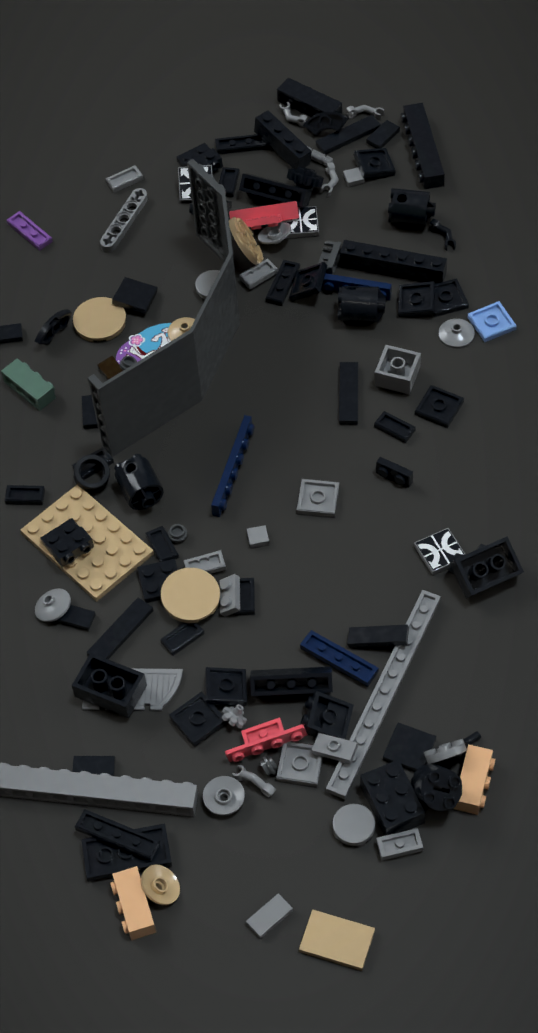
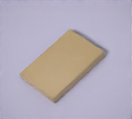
(337, 940)

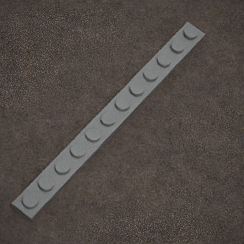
(384, 694)

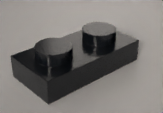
(394, 472)

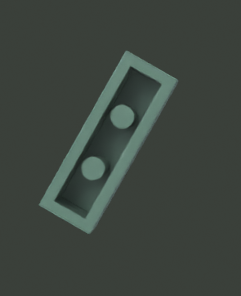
(28, 384)

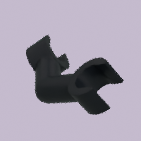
(436, 226)

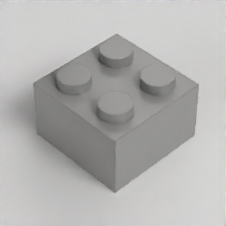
(397, 369)

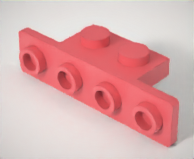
(267, 214)
(263, 737)

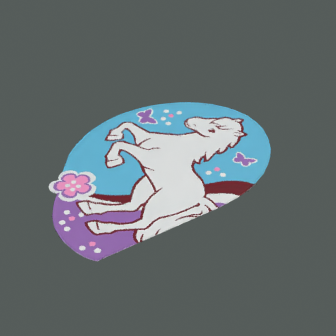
(145, 342)

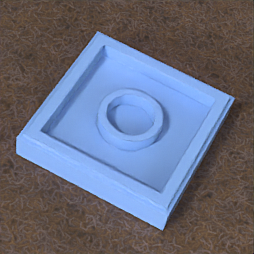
(491, 321)

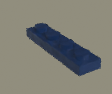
(333, 282)
(339, 658)

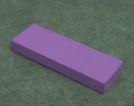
(29, 230)

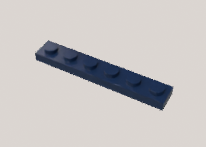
(231, 469)

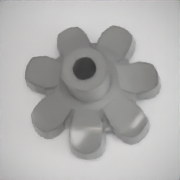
(234, 715)

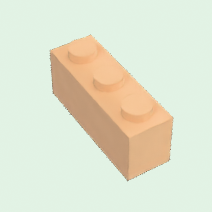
(475, 779)
(133, 903)

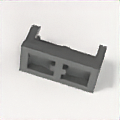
(331, 256)

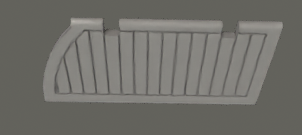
(160, 689)

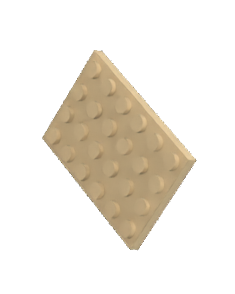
(115, 549)

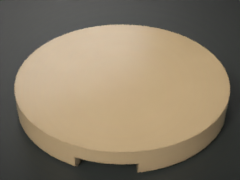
(245, 240)
(99, 319)
(190, 595)

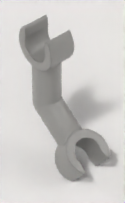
(376, 112)
(295, 119)
(334, 178)
(266, 788)

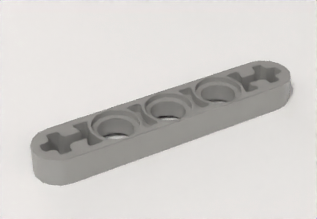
(123, 226)

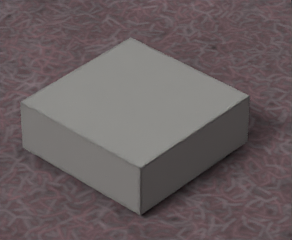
(353, 177)
(258, 536)

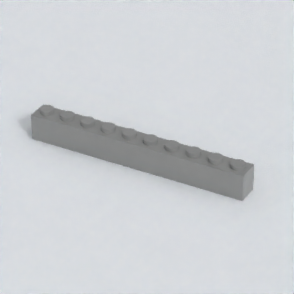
(98, 790)

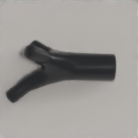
(470, 740)

